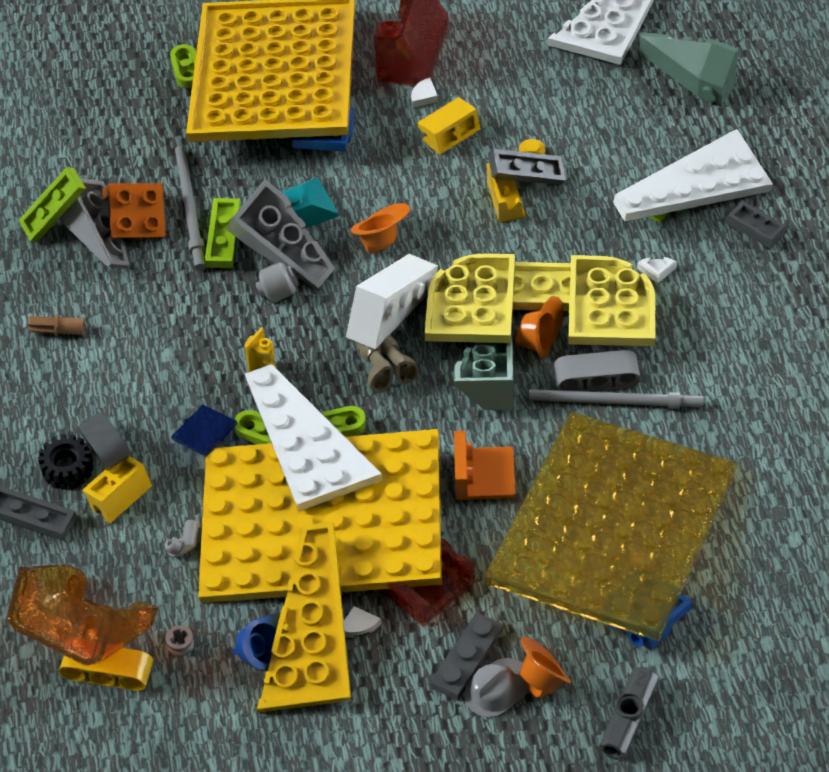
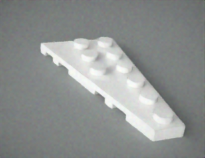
(603, 29)
(707, 176)
(309, 448)

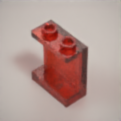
(427, 602)

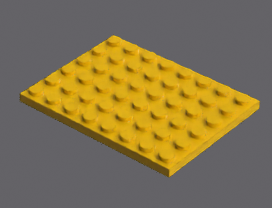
(272, 70)
(380, 530)

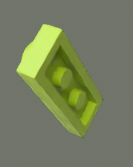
(52, 204)
(221, 242)

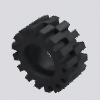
(72, 473)

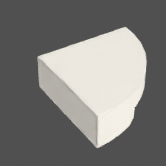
(424, 93)
(657, 268)
(360, 622)

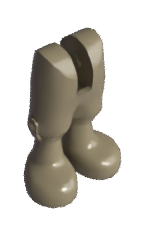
(382, 373)

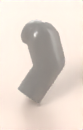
(186, 543)

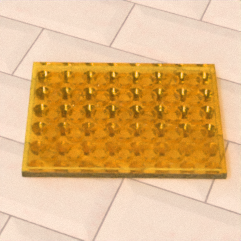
(612, 525)

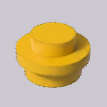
(532, 146)

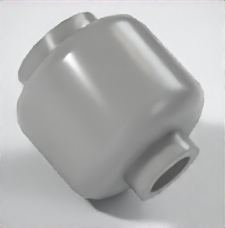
(277, 282)

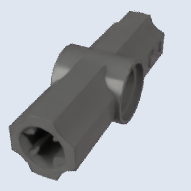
(623, 726)

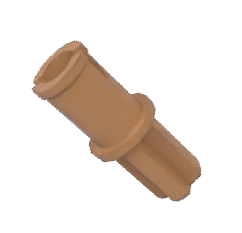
(56, 325)

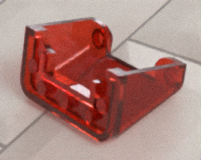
(410, 48)

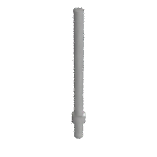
(196, 243)
(673, 400)

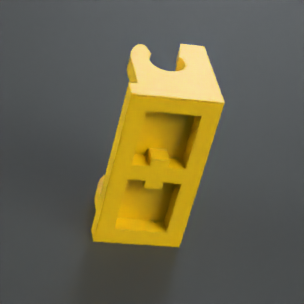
(449, 125)
(505, 198)
(117, 488)

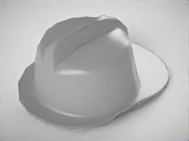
(495, 688)

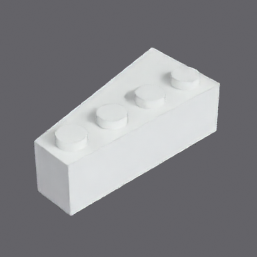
(388, 299)

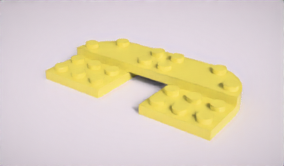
(480, 291)

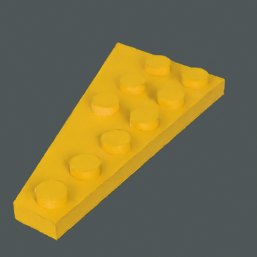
(310, 640)

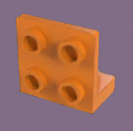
(135, 210)
(483, 470)

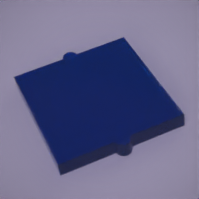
(204, 430)

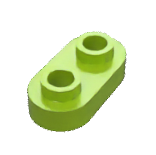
(183, 64)
(342, 416)
(256, 435)

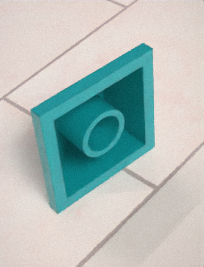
(311, 202)

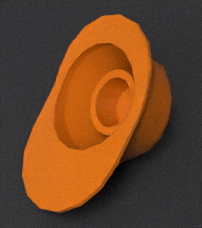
(381, 228)
(541, 327)
(540, 669)

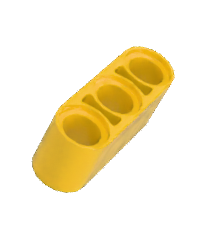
(123, 670)

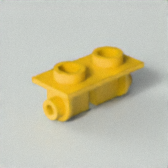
(259, 351)

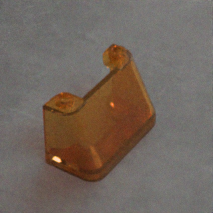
(53, 610)

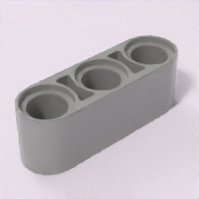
(597, 371)

